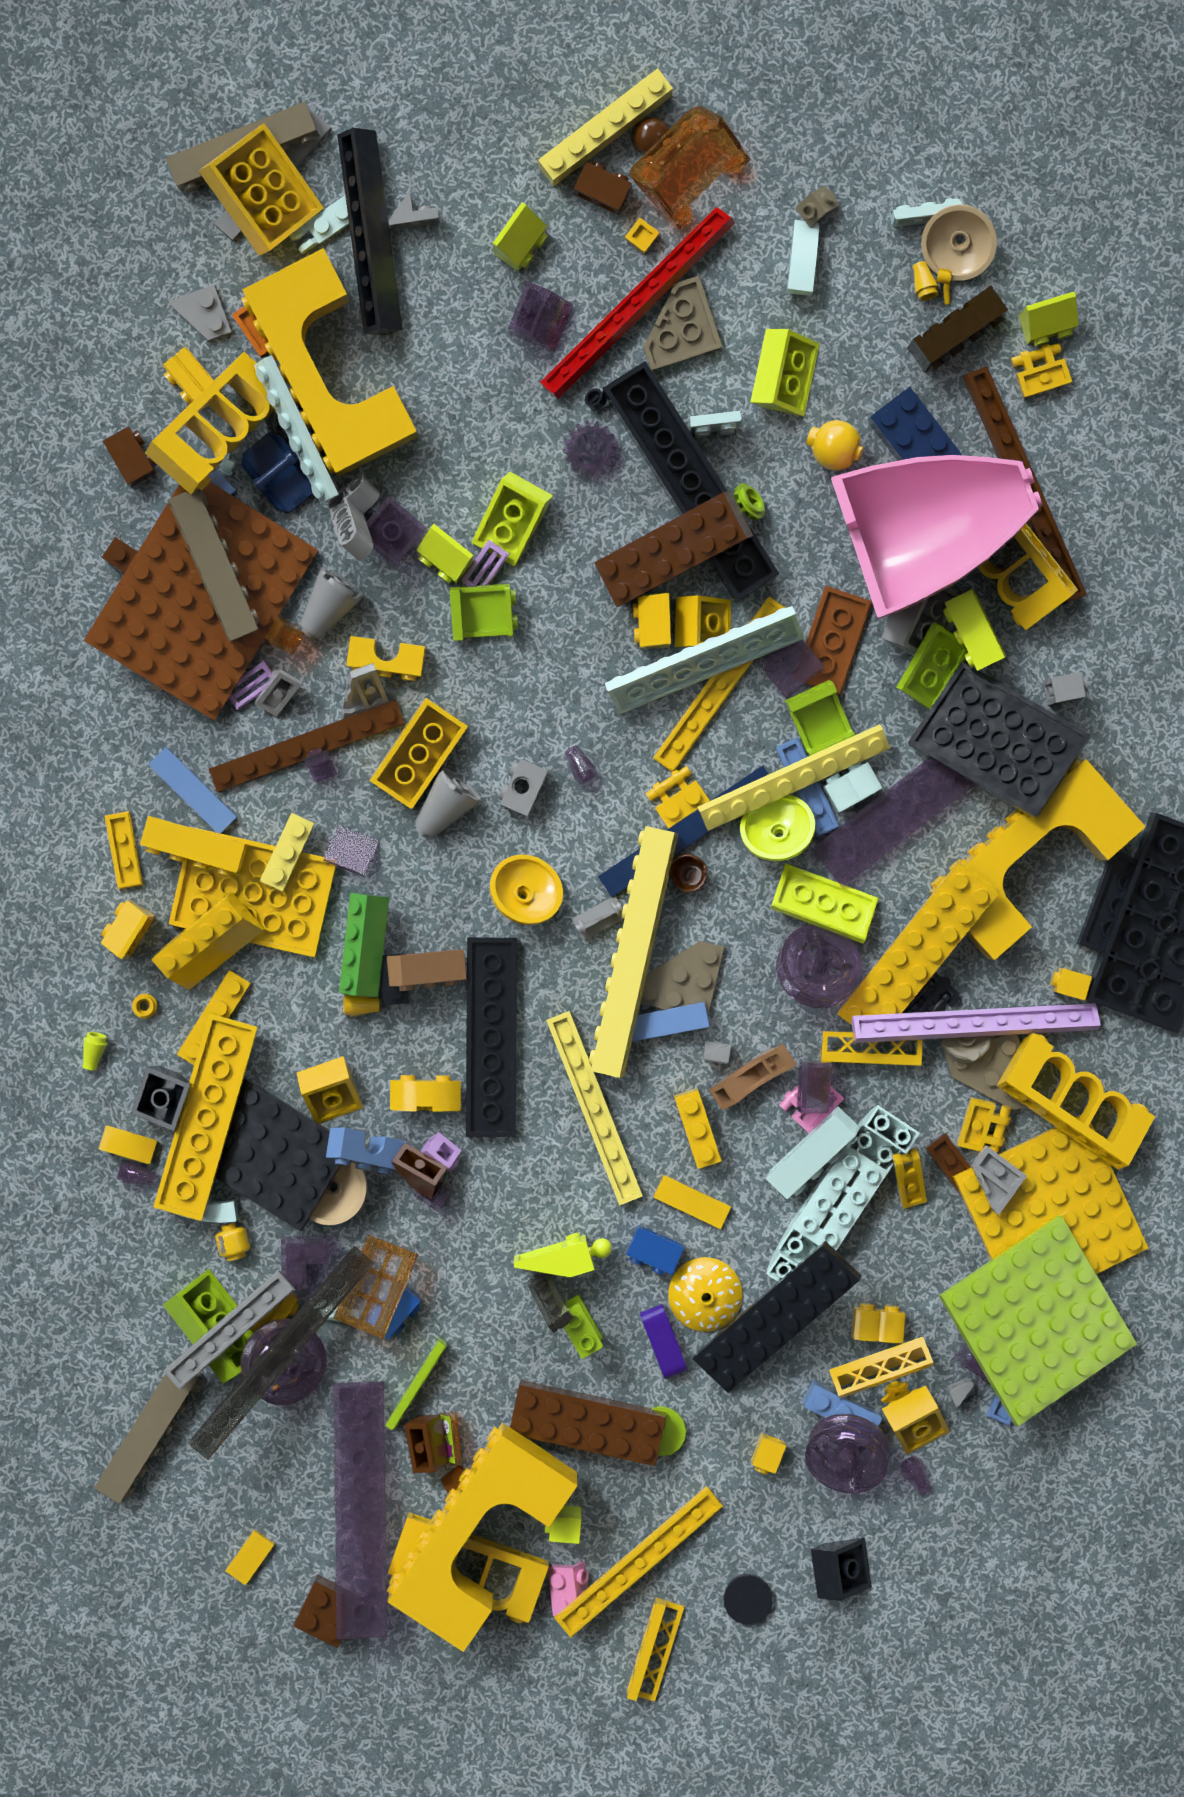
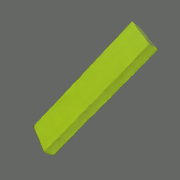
(416, 1384)

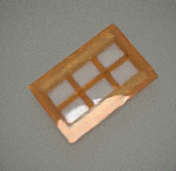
(378, 1293)

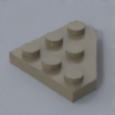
(683, 327)
(684, 978)
(986, 1072)

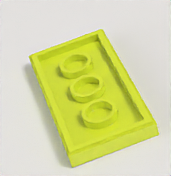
(824, 903)

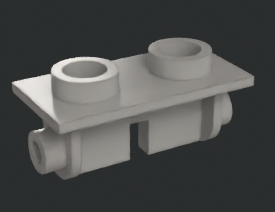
(598, 918)

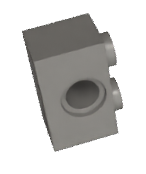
(1065, 688)
(522, 802)

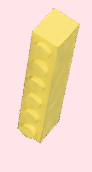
(605, 127)

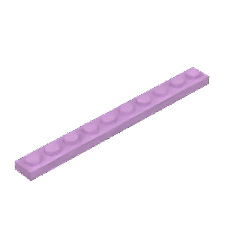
(975, 1023)

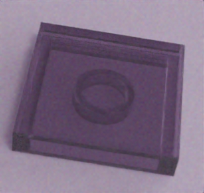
(790, 667)

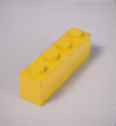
(194, 845)

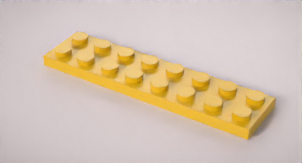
(922, 945)
(206, 1117)

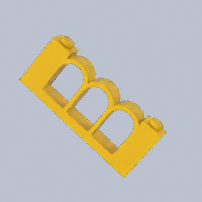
(179, 458)
(1035, 606)
(1131, 1122)
(532, 1571)

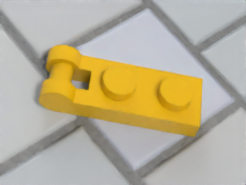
(909, 1178)

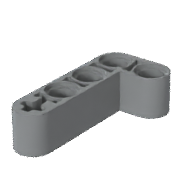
(348, 516)

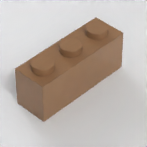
(426, 969)

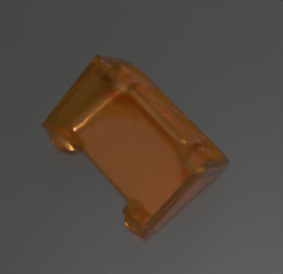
(687, 163)

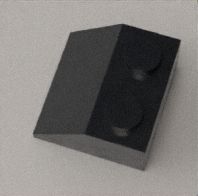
(161, 1097)
(841, 1569)

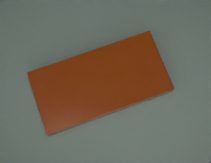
(836, 634)

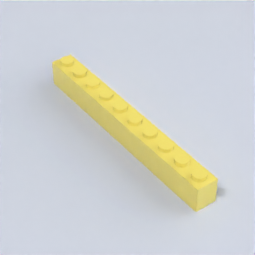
(634, 951)

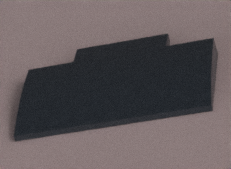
(1140, 928)

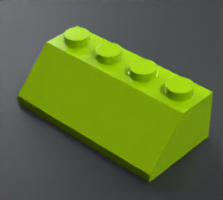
(198, 1310)

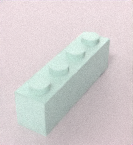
(813, 1153)

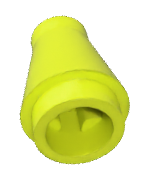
(93, 1049)

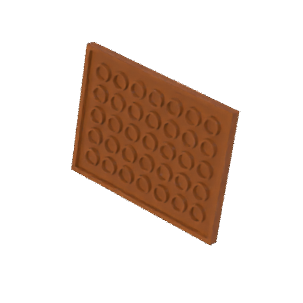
(164, 619)

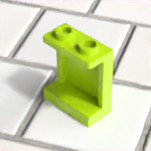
(482, 611)
(819, 717)
(582, 1328)

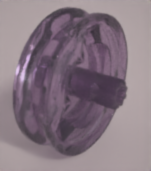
(818, 986)
(296, 1380)
(847, 1467)

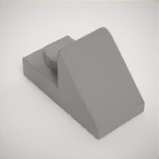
(405, 216)
(277, 692)

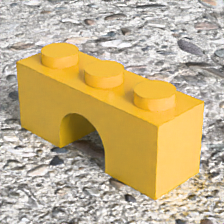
(407, 663)
(697, 1128)

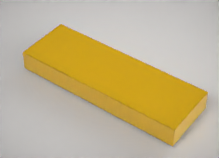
(123, 850)
(692, 1201)

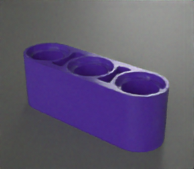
(663, 1341)

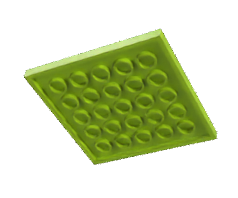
(1037, 1320)

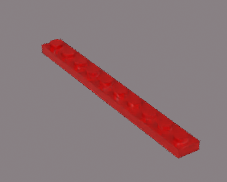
(637, 302)

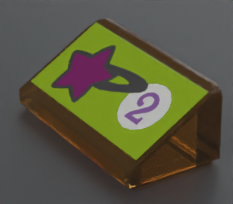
(451, 1431)

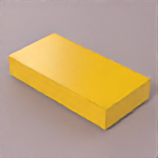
(250, 1557)

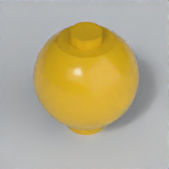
(835, 445)

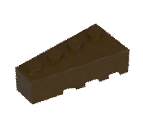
(957, 329)

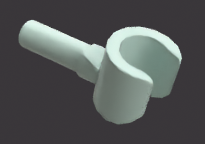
(227, 465)

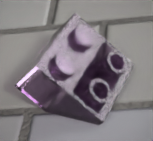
(540, 317)

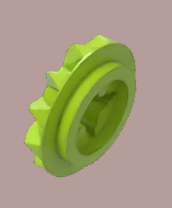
(749, 501)

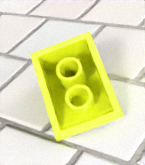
(512, 516)

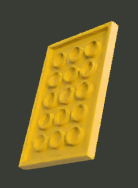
(289, 917)

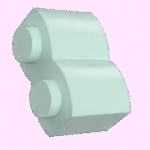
(851, 787)

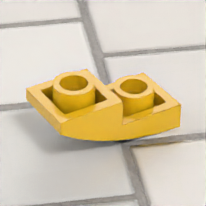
(127, 1144)

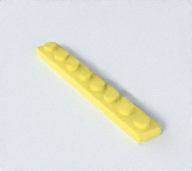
(794, 777)
(594, 1108)

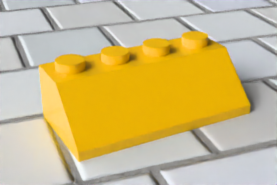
(207, 942)

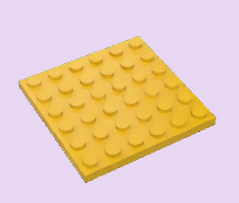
(1064, 1182)

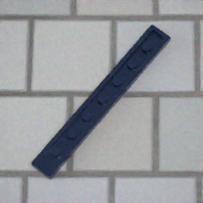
(689, 830)

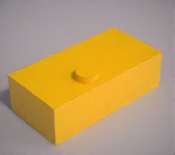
(418, 753)

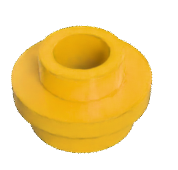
(136, 1006)

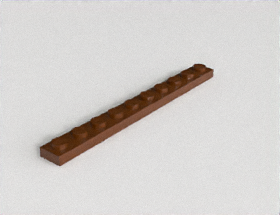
(1008, 447)

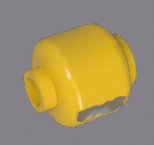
(232, 1242)

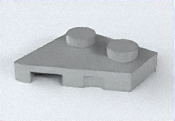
(203, 312)
(363, 691)
(997, 1178)

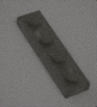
(550, 1301)

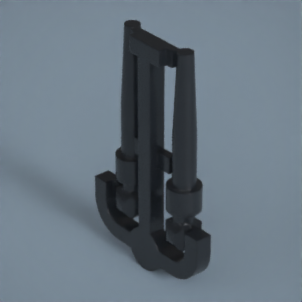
(943, 984)

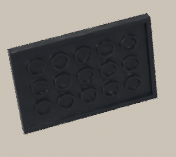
(999, 740)
(276, 1156)

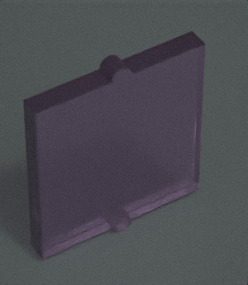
(351, 850)

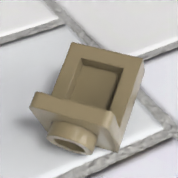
(817, 205)

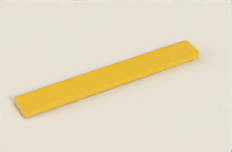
(705, 706)
(638, 1562)

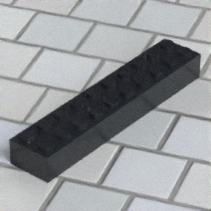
(683, 470)

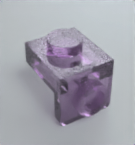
(320, 765)

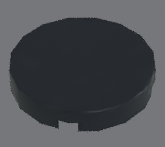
(747, 1599)

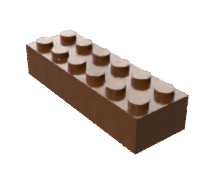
(673, 548)
(588, 1422)

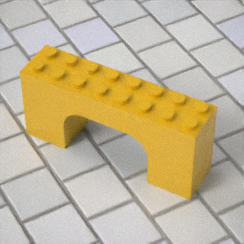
(284, 311)
(1081, 804)
(502, 1473)

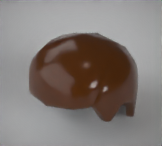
(647, 133)
(697, 877)

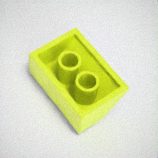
(785, 372)
(974, 630)

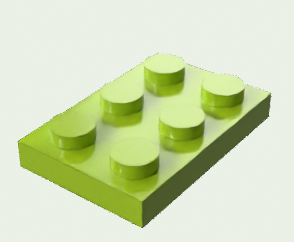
(932, 666)

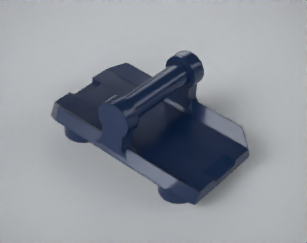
(277, 472)

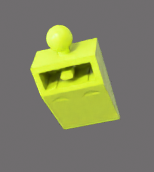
(565, 1258)

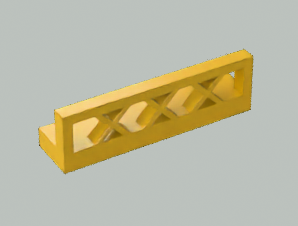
(867, 1056)
(881, 1363)
(641, 1664)

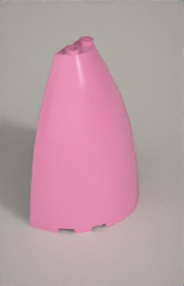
(931, 521)

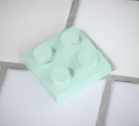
(721, 422)

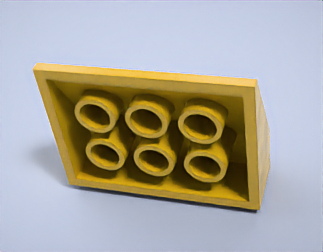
(261, 189)

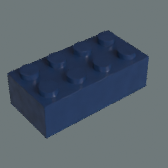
(910, 429)

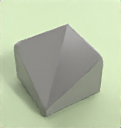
(716, 1052)
(961, 1390)

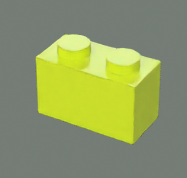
(566, 1526)

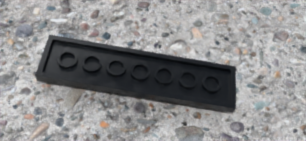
(491, 1037)
(777, 1316)

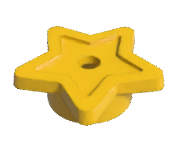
(895, 1391)

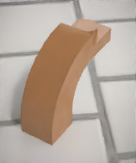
(752, 1075)

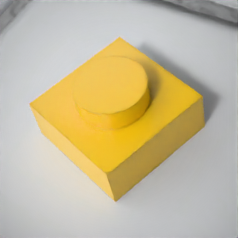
(642, 235)

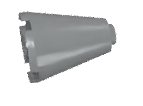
(328, 603)
(445, 803)

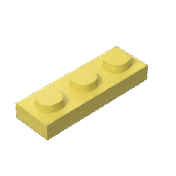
(287, 852)

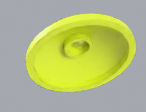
(785, 816)

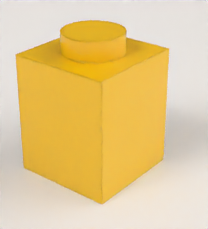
(1070, 983)
(768, 1454)

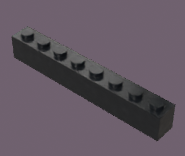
(369, 231)

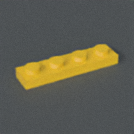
(221, 1004)

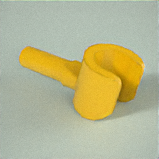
(944, 276)

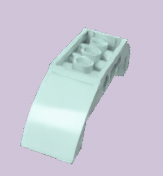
(843, 1190)

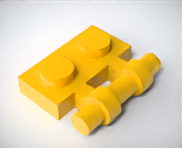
(1044, 377)
(680, 804)
(977, 1123)

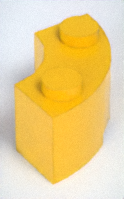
(420, 1094)

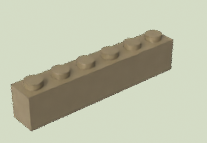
(288, 127)
(213, 565)
(144, 1438)

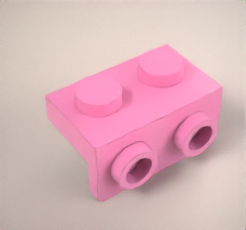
(566, 1584)

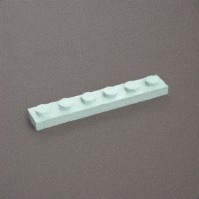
(296, 430)

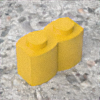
(878, 1324)

